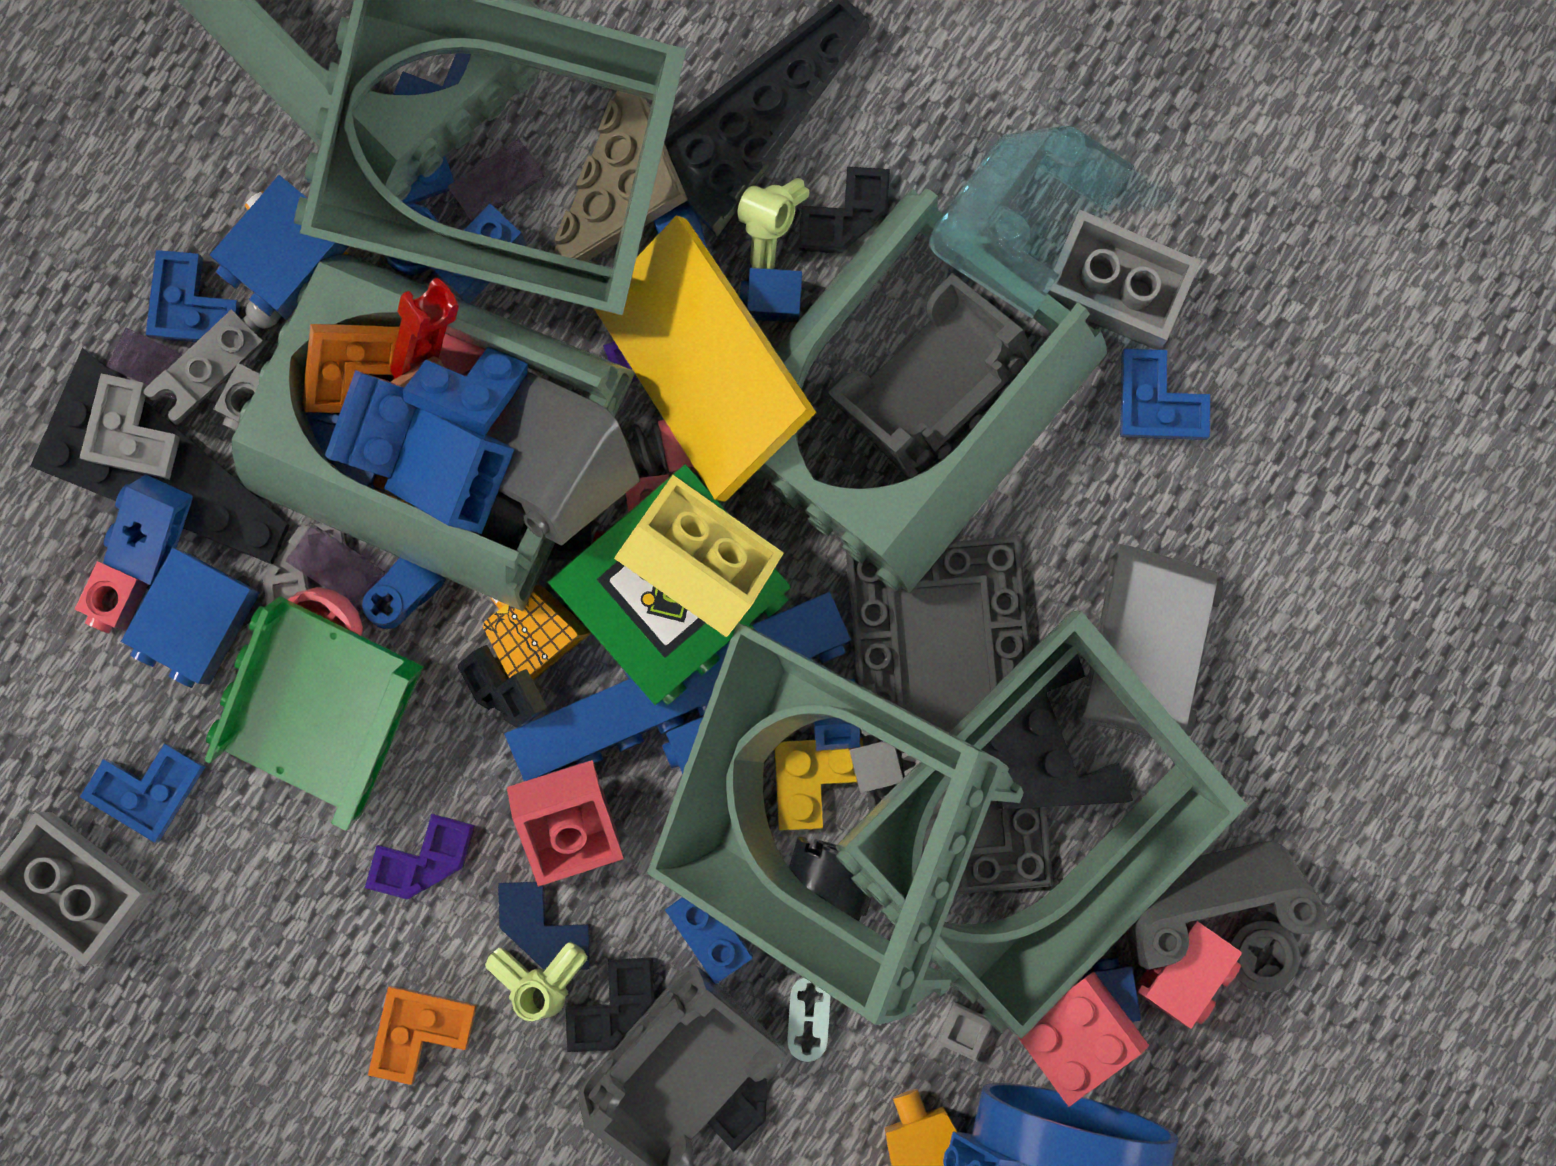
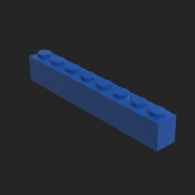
(624, 711)

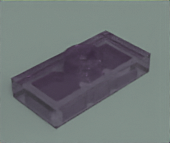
(141, 358)

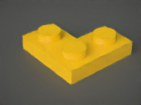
(799, 781)

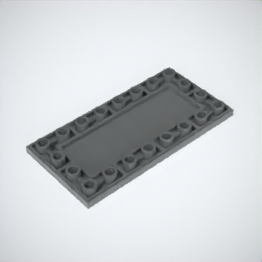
(939, 659)

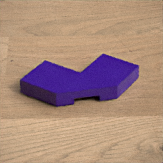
(440, 856)

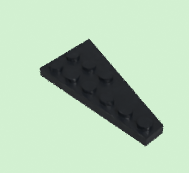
(748, 120)
(220, 503)

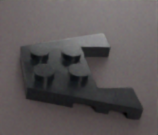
(1041, 761)

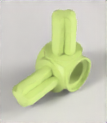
(769, 216)
(523, 983)

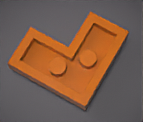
(335, 356)
(410, 1020)

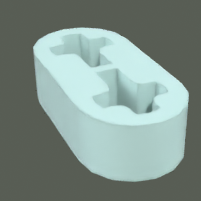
(796, 1022)

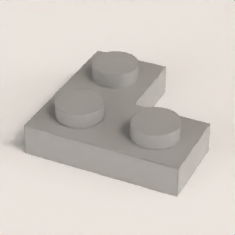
(117, 439)

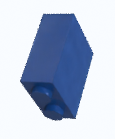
(270, 252)
(449, 471)
(189, 618)

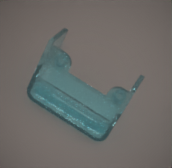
(987, 237)

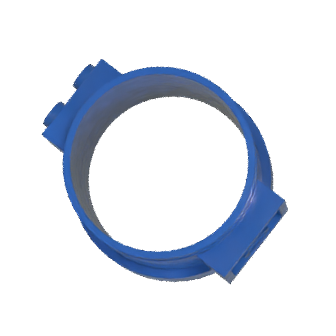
(1039, 1129)

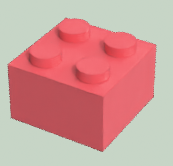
(564, 823)
(1189, 985)
(1083, 1040)

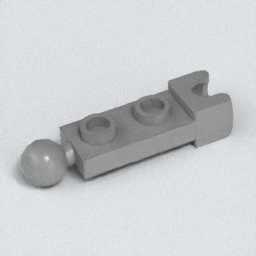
(210, 360)

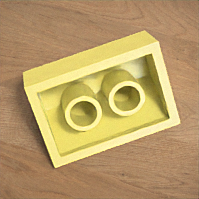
(699, 556)

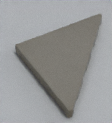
(607, 182)

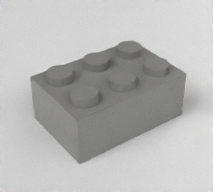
(1122, 279)
(69, 888)

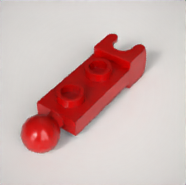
(422, 326)

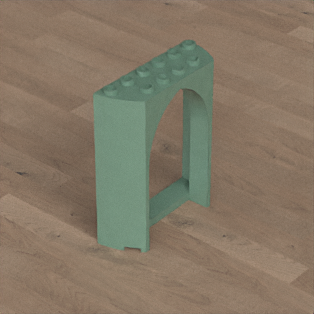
(396, 132)
(357, 209)
(285, 464)
(914, 521)
(725, 858)
(1037, 955)

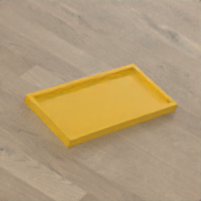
(705, 361)

